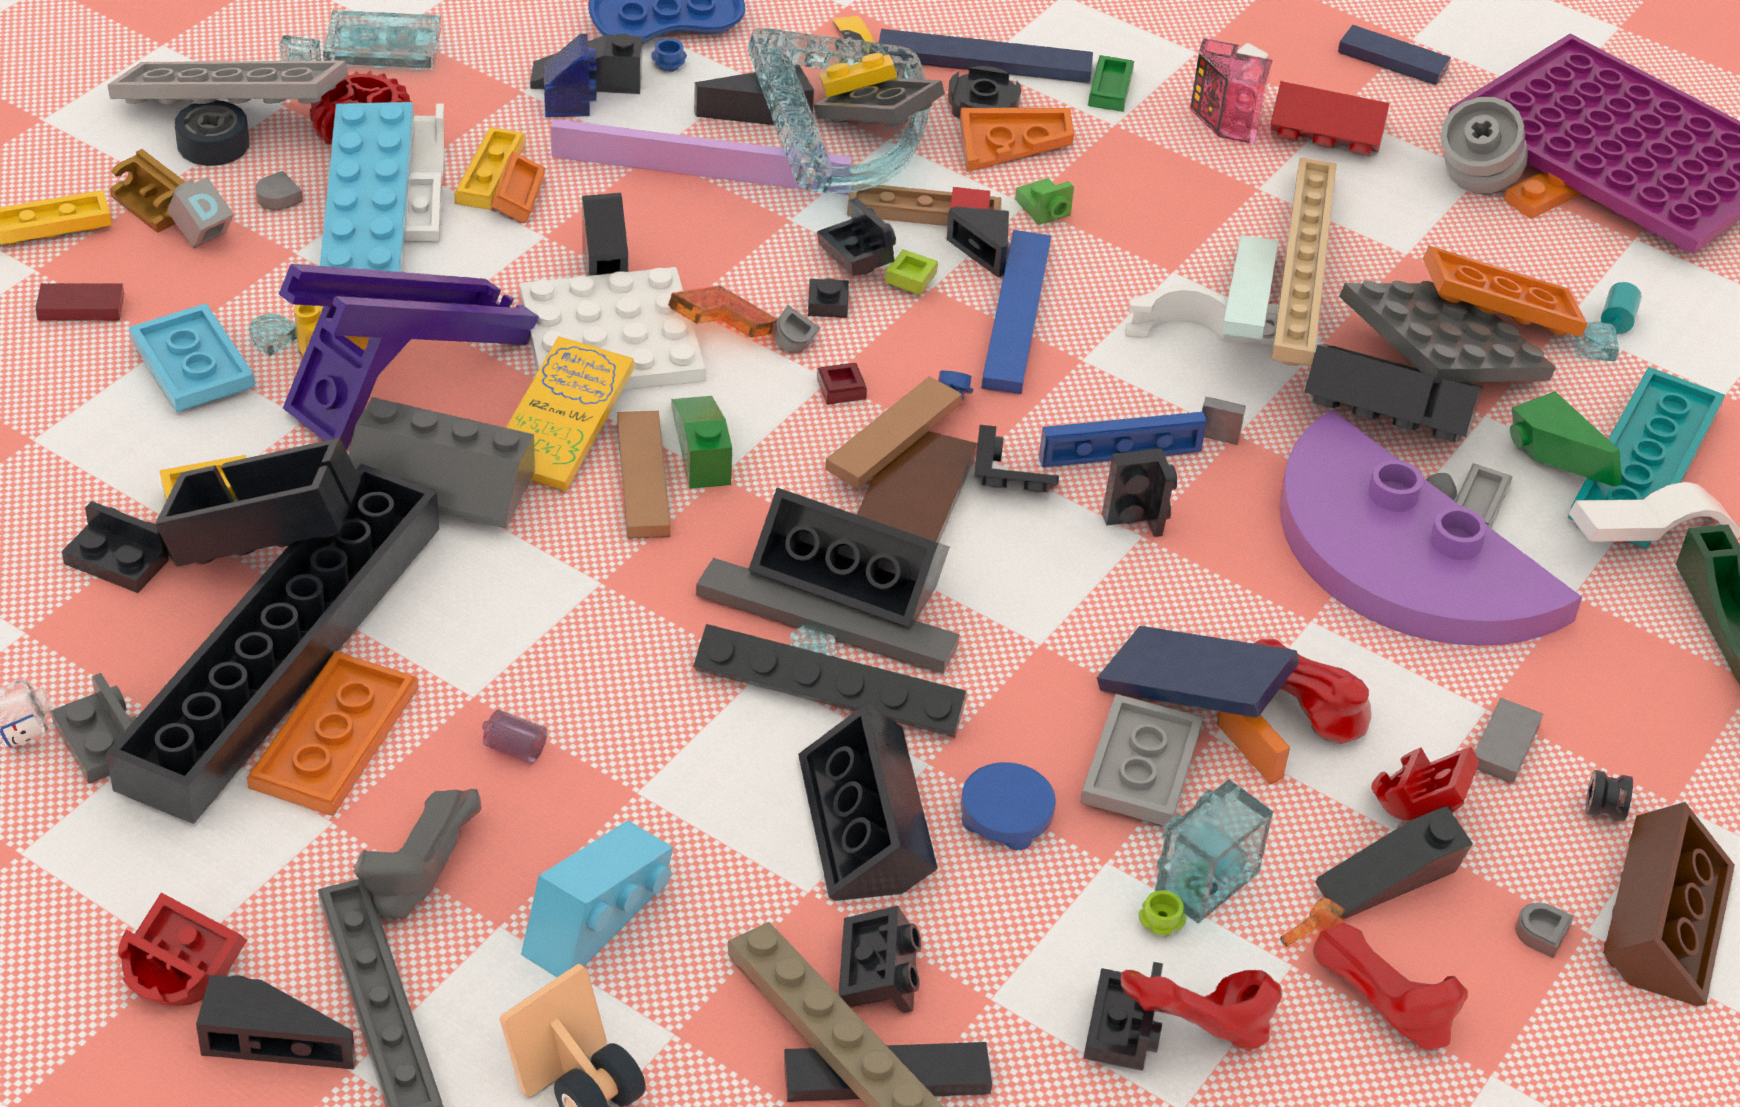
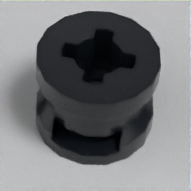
(1609, 795)

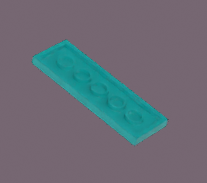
(1657, 437)

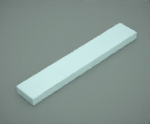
(1250, 288)

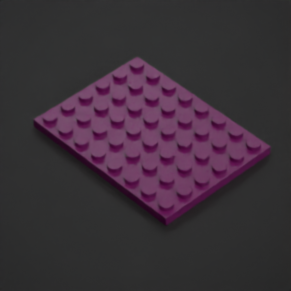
(1627, 140)

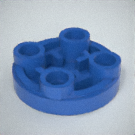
(1007, 804)

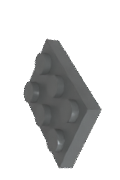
(882, 102)

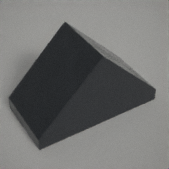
(980, 235)

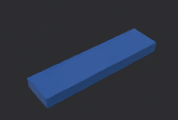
(1101, 439)

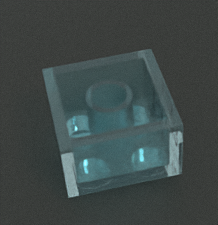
(1213, 849)

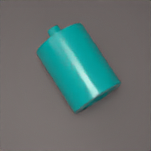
(1621, 306)

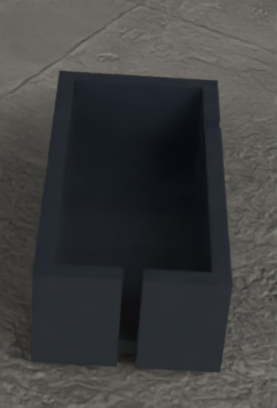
(1392, 389)
(279, 502)

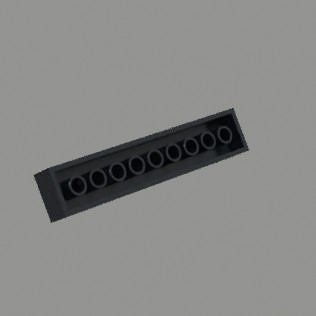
(270, 650)

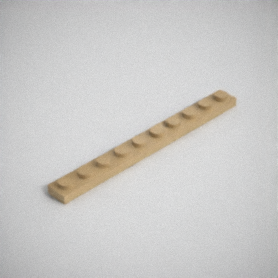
(1304, 264)

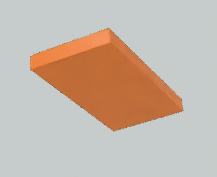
(333, 733)

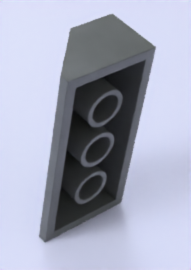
(469, 463)

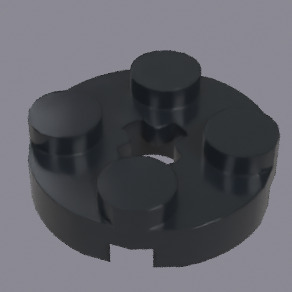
(969, 90)

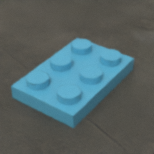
(191, 357)

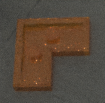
(719, 303)

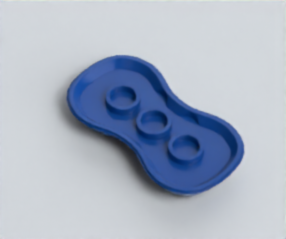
(662, 17)

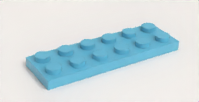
(368, 186)

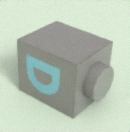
(199, 211)

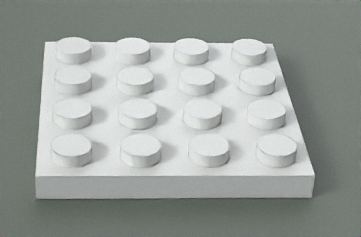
(621, 315)

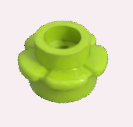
(1162, 913)

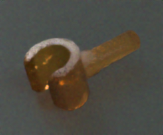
(1323, 914)

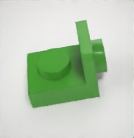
(1046, 200)

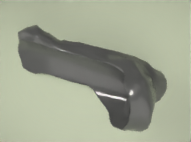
(408, 876)

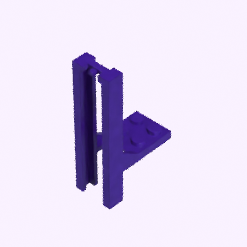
(390, 310)

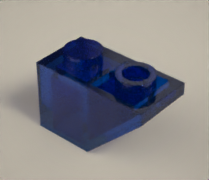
(568, 82)

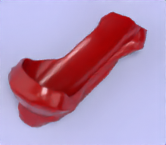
(1329, 697)
(1412, 1008)
(1233, 1012)

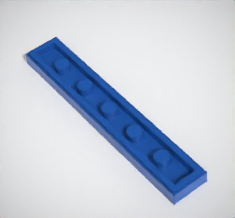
(1016, 312)

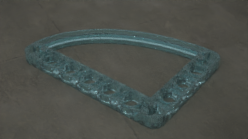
(774, 57)

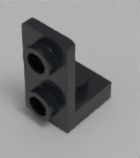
(989, 450)

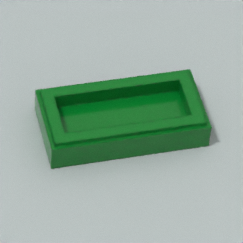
(1111, 83)

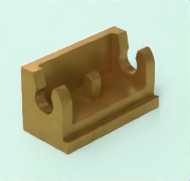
(146, 189)

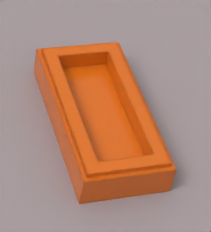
(518, 187)
(1257, 743)

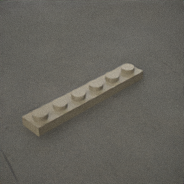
(827, 1021)

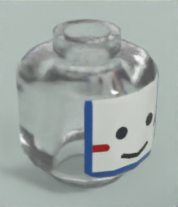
(23, 713)

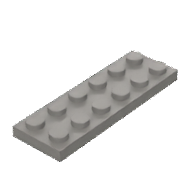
(228, 80)

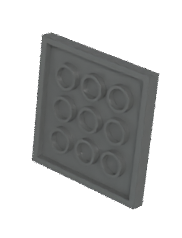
(1446, 336)

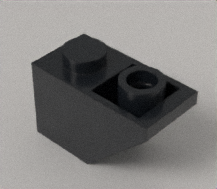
(604, 234)

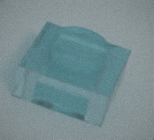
(299, 49)
(1597, 342)

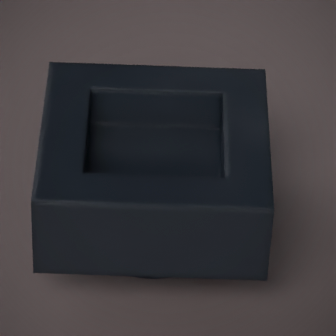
(828, 298)

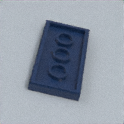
(1198, 671)

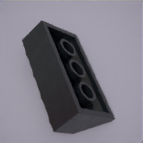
(848, 558)
(866, 808)

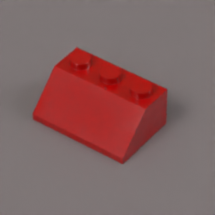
(1329, 118)

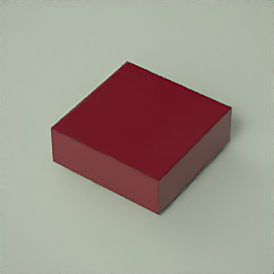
(841, 383)

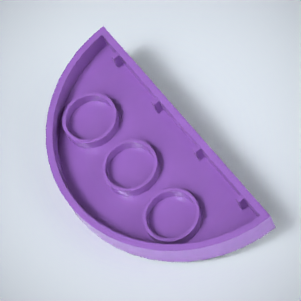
(1406, 549)

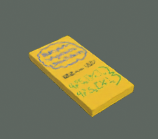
(569, 406)

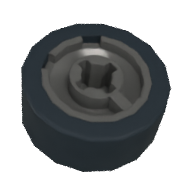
(212, 133)

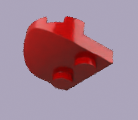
(1426, 785)
(176, 953)

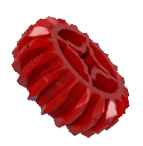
(354, 89)

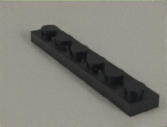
(830, 680)

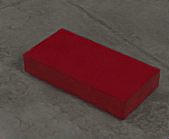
(80, 301)

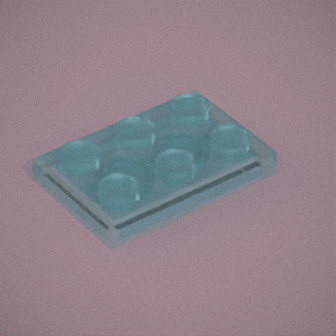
(383, 39)

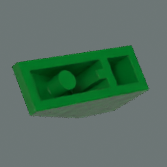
(1564, 439)
(703, 441)

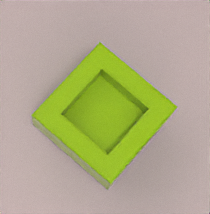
(911, 272)

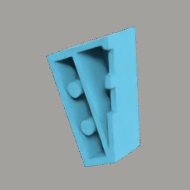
(594, 896)

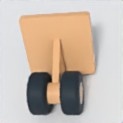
(554, 1037)

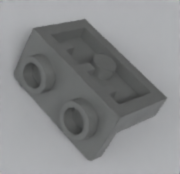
(93, 726)

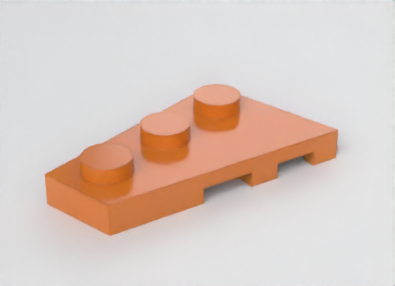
(1012, 133)

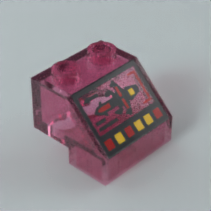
(1230, 90)

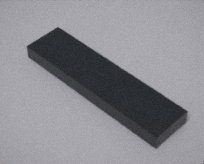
(940, 1067)

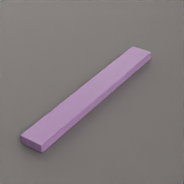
(676, 153)

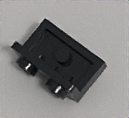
(860, 242)
(1119, 1026)

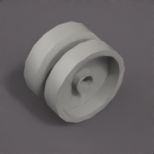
(1484, 145)

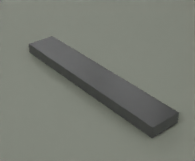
(784, 603)
(378, 997)

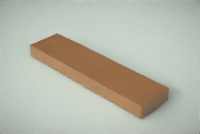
(910, 204)
(893, 432)
(643, 474)

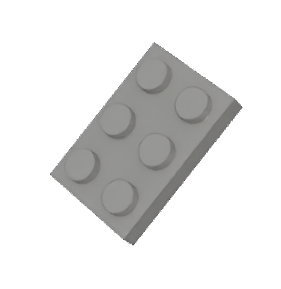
(1142, 760)

